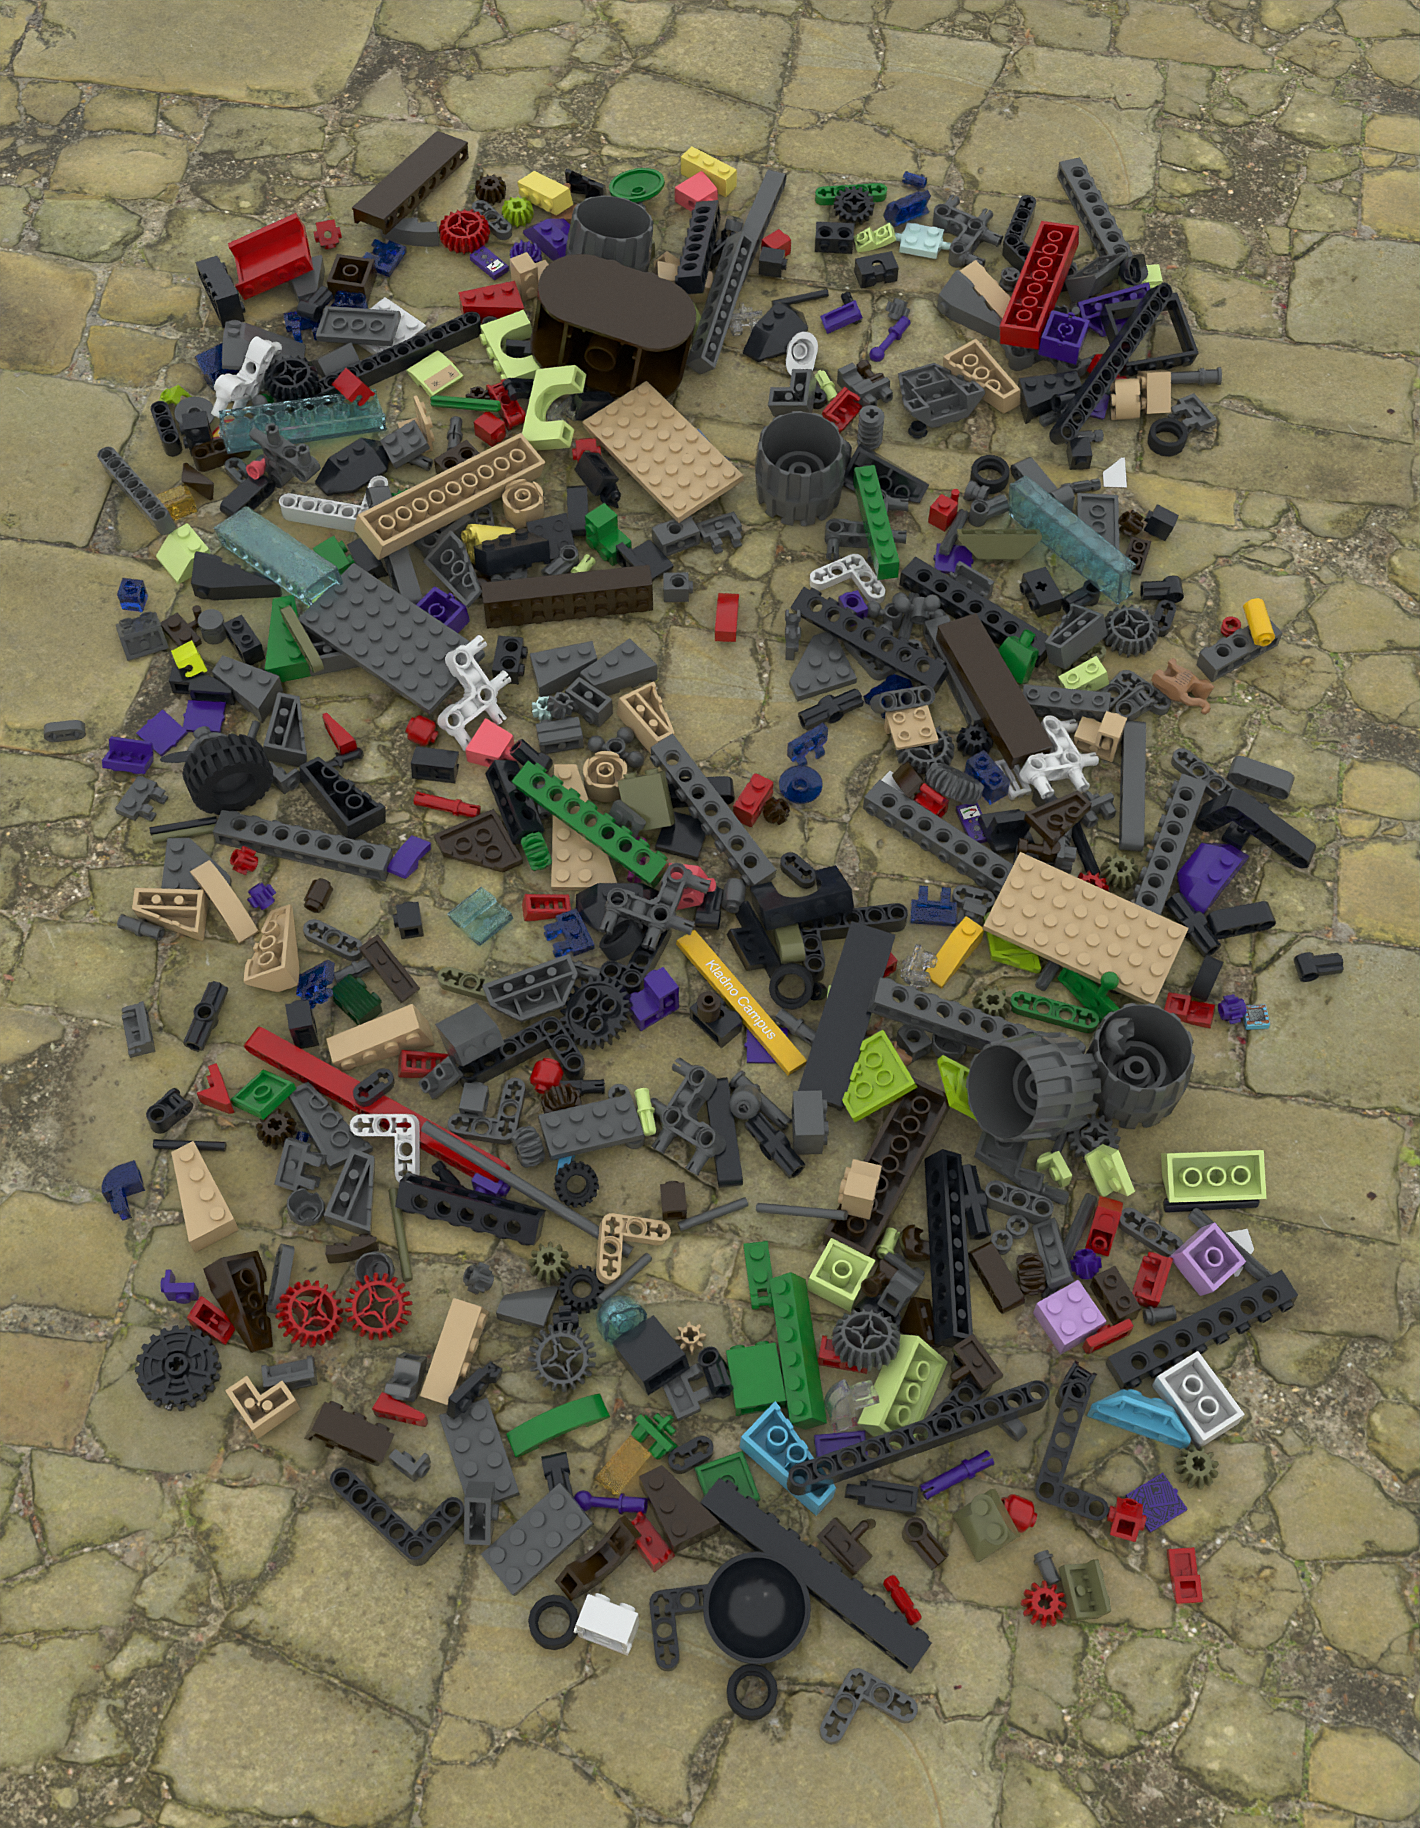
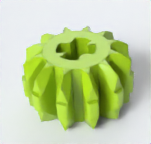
(518, 211)

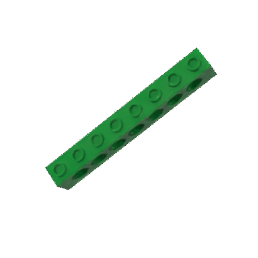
(532, 774)

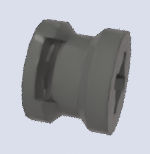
(1009, 278)

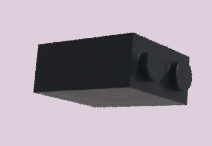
(650, 1355)

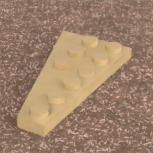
(575, 860)

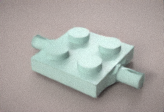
(922, 240)

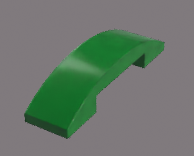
(557, 1422)

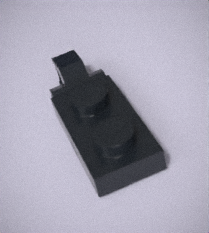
(472, 1388)
(884, 1496)

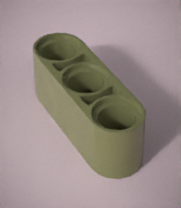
(789, 943)

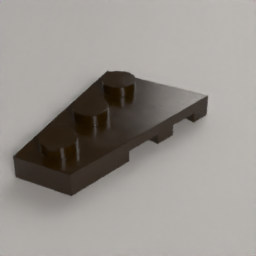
(1058, 817)

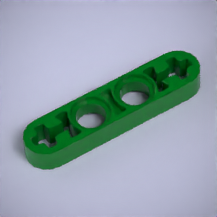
(824, 194)
(1055, 1008)

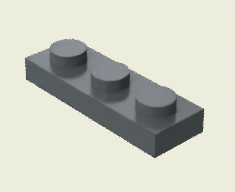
(1052, 1253)

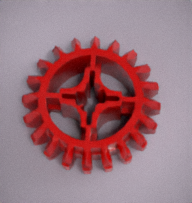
(464, 231)
(317, 1318)
(387, 1326)

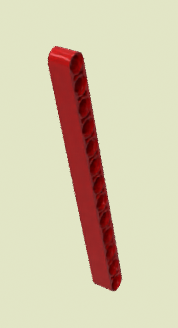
(340, 1088)

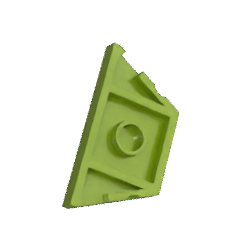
(1011, 954)
(954, 1083)

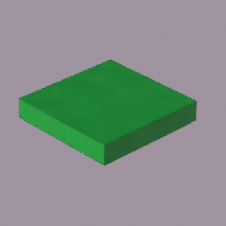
(263, 1094)
(731, 1468)

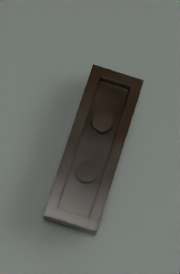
(389, 968)

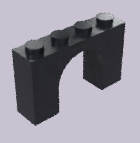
(777, 911)

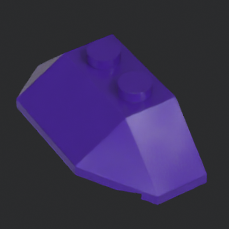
(550, 236)
(1091, 308)
(1209, 873)

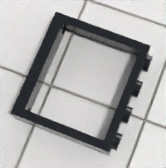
(1124, 309)

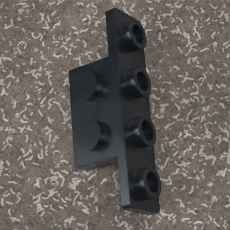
(753, 943)

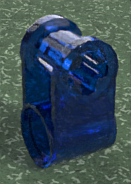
(350, 300)

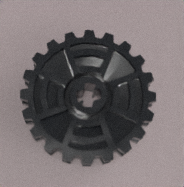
(161, 1359)

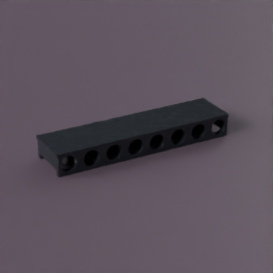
(846, 1013)

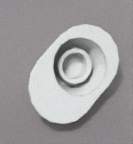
(801, 352)

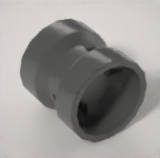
(975, 492)

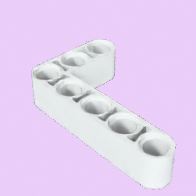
(323, 511)

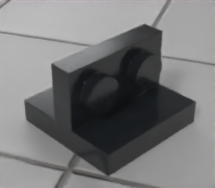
(1004, 830)

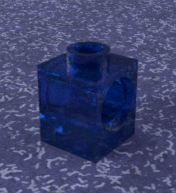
(132, 594)

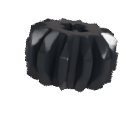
(973, 740)

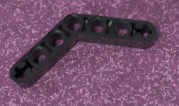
(1014, 247)

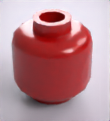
(421, 730)
(546, 1074)
(1021, 1511)

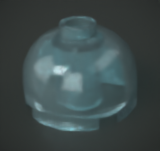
(618, 1317)

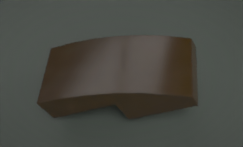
(1137, 553)
(908, 779)
(359, 1245)

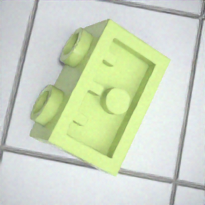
(1108, 1171)

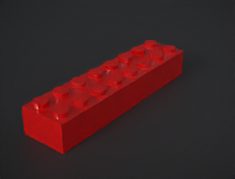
(1039, 284)

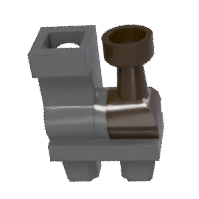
(869, 389)
(1056, 855)
(900, 1282)

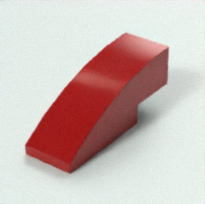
(726, 617)

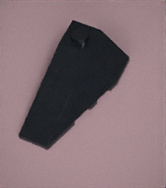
(891, 477)
(222, 581)

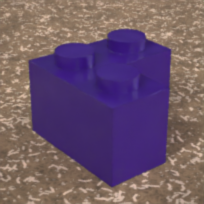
(656, 1000)

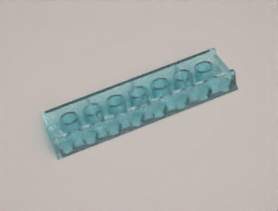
(303, 424)
(1071, 539)
(277, 555)

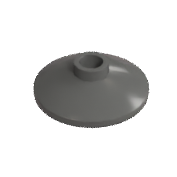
(192, 405)

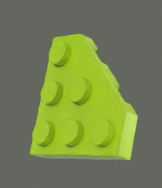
(876, 1078)

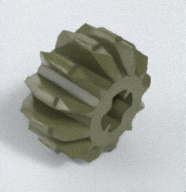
(1119, 872)
(992, 1002)
(549, 1254)
(1191, 1458)

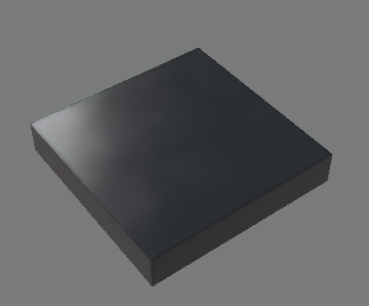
(682, 838)

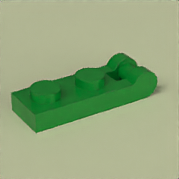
(758, 1273)

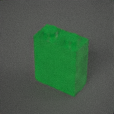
(755, 1377)

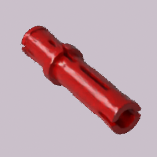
(456, 807)

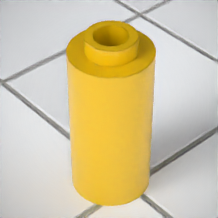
(1259, 622)

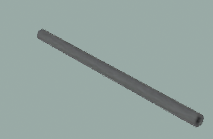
(518, 1183)

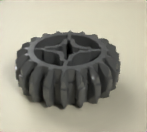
(1132, 625)
(923, 756)
(954, 783)
(878, 1348)
(551, 1361)

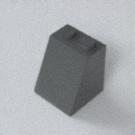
(469, 1034)

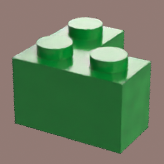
(603, 533)

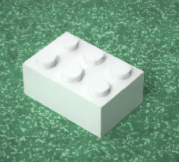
(1198, 1399)

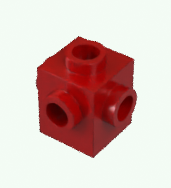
(329, 226)
(583, 445)
(1126, 1519)

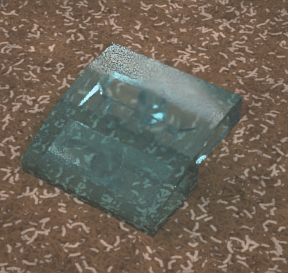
(480, 916)

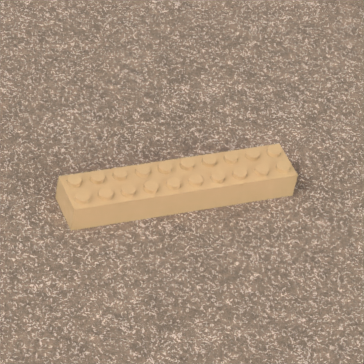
(447, 496)

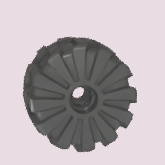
(612, 230)
(800, 467)
(1150, 1075)
(1032, 1086)

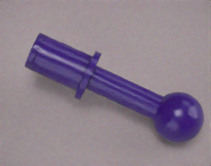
(878, 353)
(623, 1503)

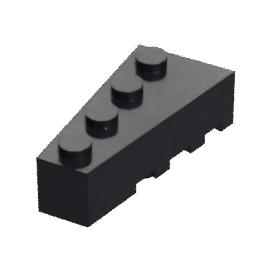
(220, 290)
(343, 803)

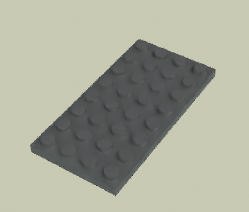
(387, 637)

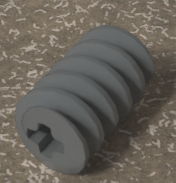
(870, 427)

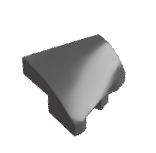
(528, 1307)

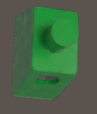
(1020, 655)

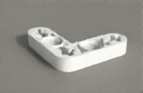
(854, 572)
(402, 1135)

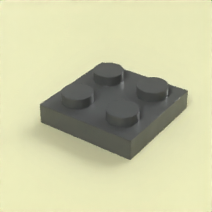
(405, 444)

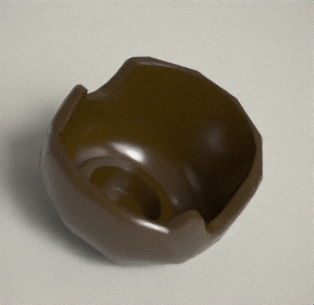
(912, 1245)

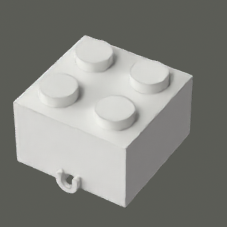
(607, 1623)

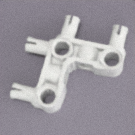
(246, 382)
(473, 681)
(1062, 761)

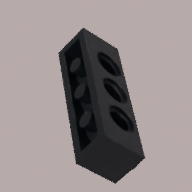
(515, 807)

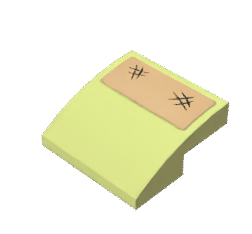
(435, 373)

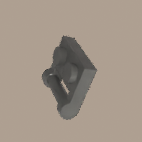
(624, 816)

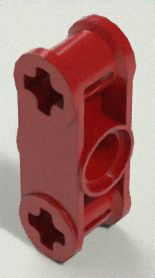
(510, 411)

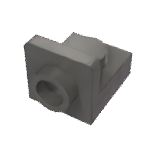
(283, 780)
(972, 911)
(405, 1464)

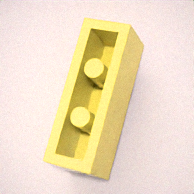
(719, 173)
(545, 193)

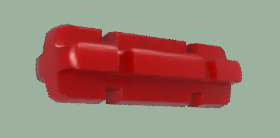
(902, 1600)

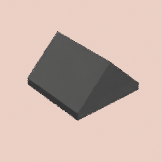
(336, 359)

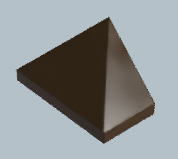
(197, 481)
(919, 1320)

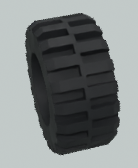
(227, 774)

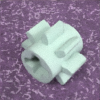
(539, 709)

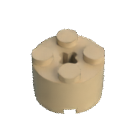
(1125, 399)
(523, 502)
(602, 774)

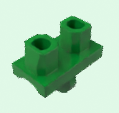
(646, 1427)

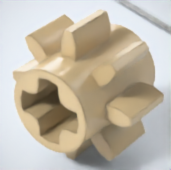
(697, 1337)

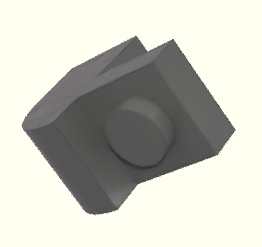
(407, 1377)

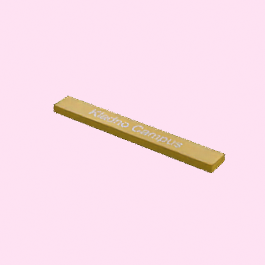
(742, 1002)

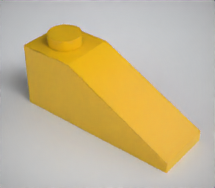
(955, 951)

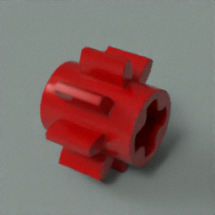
(244, 860)

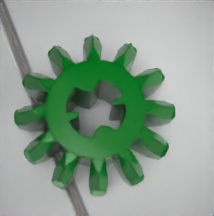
(536, 851)

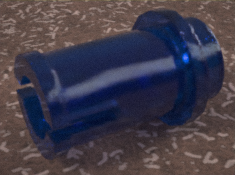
(916, 180)

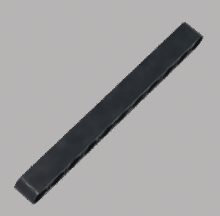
(405, 354)
(1110, 364)
(911, 1446)

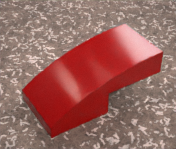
(1190, 1011)
(1184, 1575)

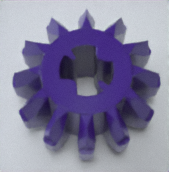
(523, 247)

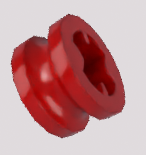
(1233, 621)

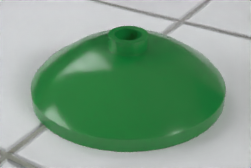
(637, 184)

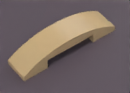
(225, 901)

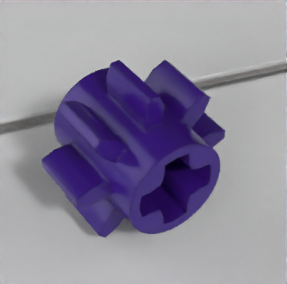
(261, 896)
(1232, 1009)
(1085, 1263)

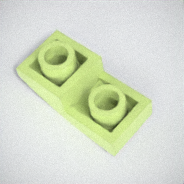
(871, 240)

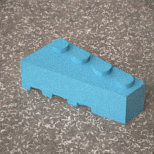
(777, 1449)

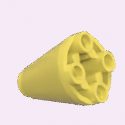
(477, 533)

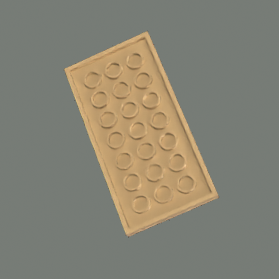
(663, 451)
(1085, 928)

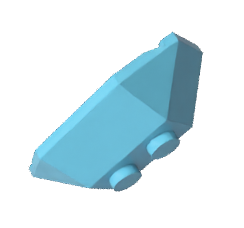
(1142, 1416)

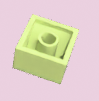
(179, 551)
(840, 1274)

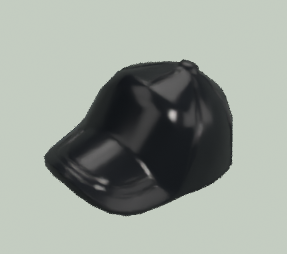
(1133, 270)

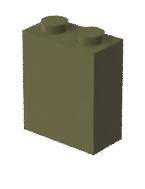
(648, 797)

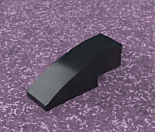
(200, 687)

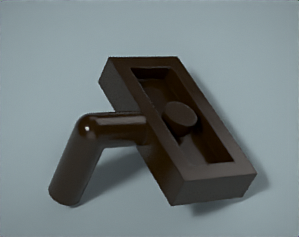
(180, 631)
(976, 1363)
(845, 1544)

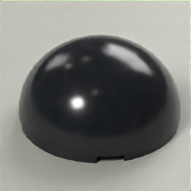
(756, 1607)

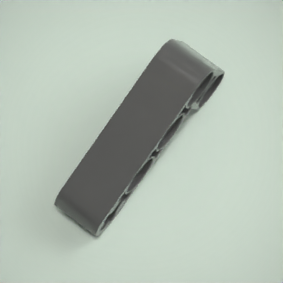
(1030, 468)

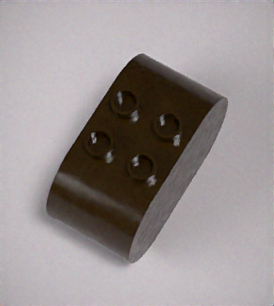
(612, 324)

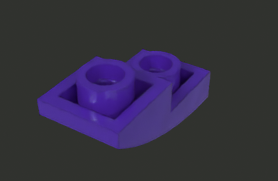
(407, 857)

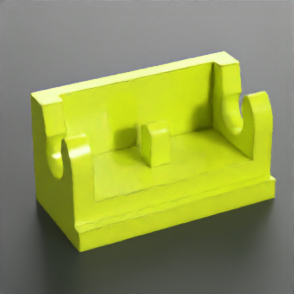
(188, 655)

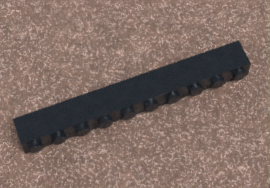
(823, 1579)

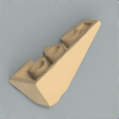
(276, 955)

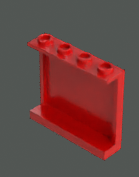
(271, 256)

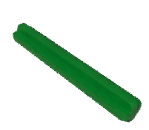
(465, 403)

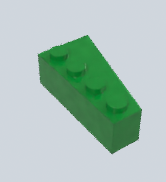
(283, 653)

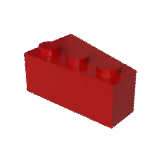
(492, 300)

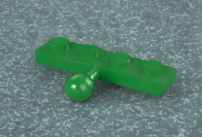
(1089, 993)

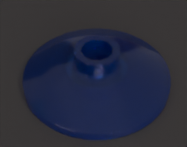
(802, 777)

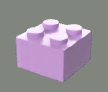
(1207, 1259)
(1069, 1316)

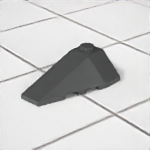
(964, 306)

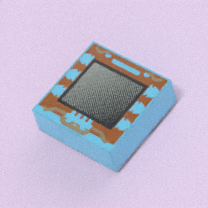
(1256, 1017)

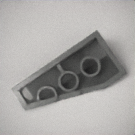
(453, 567)

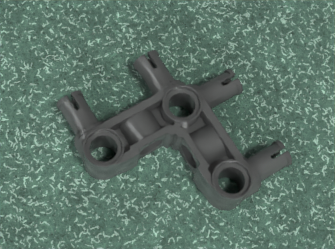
(968, 228)
(1023, 358)
(284, 458)
(852, 533)
(644, 910)
(686, 1105)

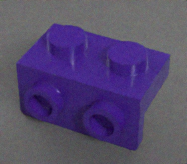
(128, 755)

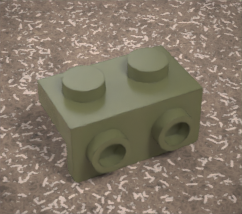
(1085, 1590)

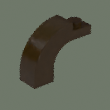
(600, 1561)

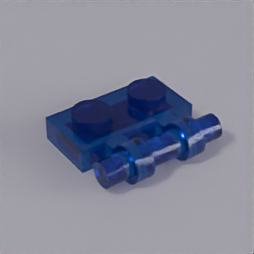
(315, 981)

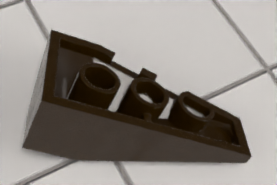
(240, 1291)

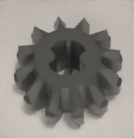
(528, 1146)

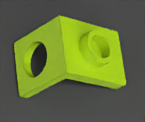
(173, 395)

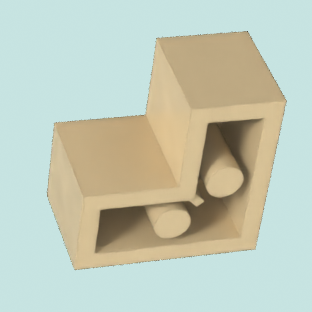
(526, 275)
(1155, 391)
(1100, 737)
(859, 1188)
(265, 1410)

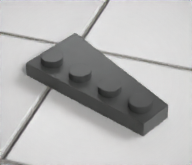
(325, 1126)

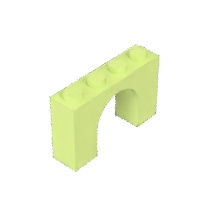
(494, 337)
(548, 386)

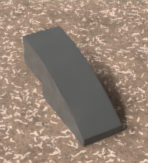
(412, 233)

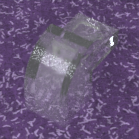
(843, 1401)

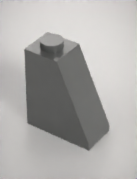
(308, 283)

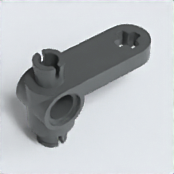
(430, 541)

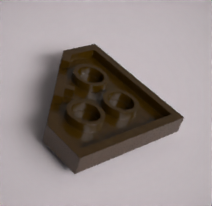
(480, 842)

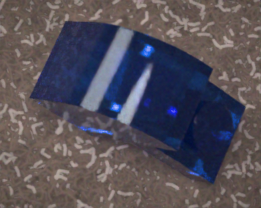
(120, 1183)

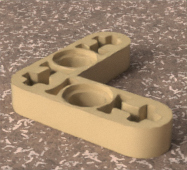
(622, 1233)

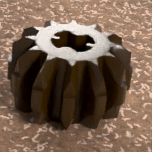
(490, 189)
(560, 1098)
(277, 1120)
(1030, 1273)

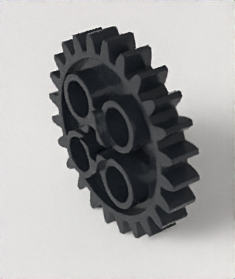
(597, 1012)

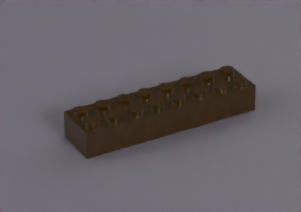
(567, 596)
(899, 1151)

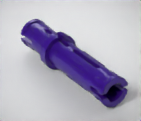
(965, 1470)

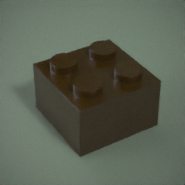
(352, 275)

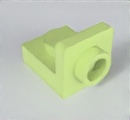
(1057, 1167)

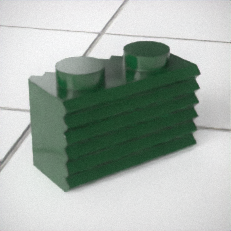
(355, 1000)

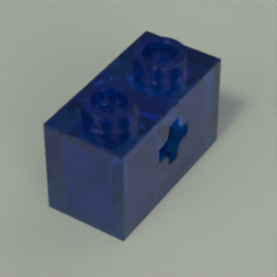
(990, 775)

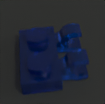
(388, 256)
(296, 323)
(809, 741)
(933, 912)
(574, 932)

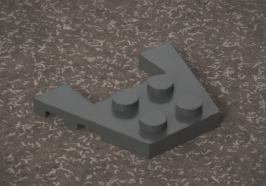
(1007, 1160)

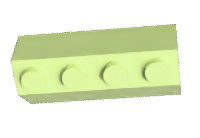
(1214, 1175)
(904, 1388)

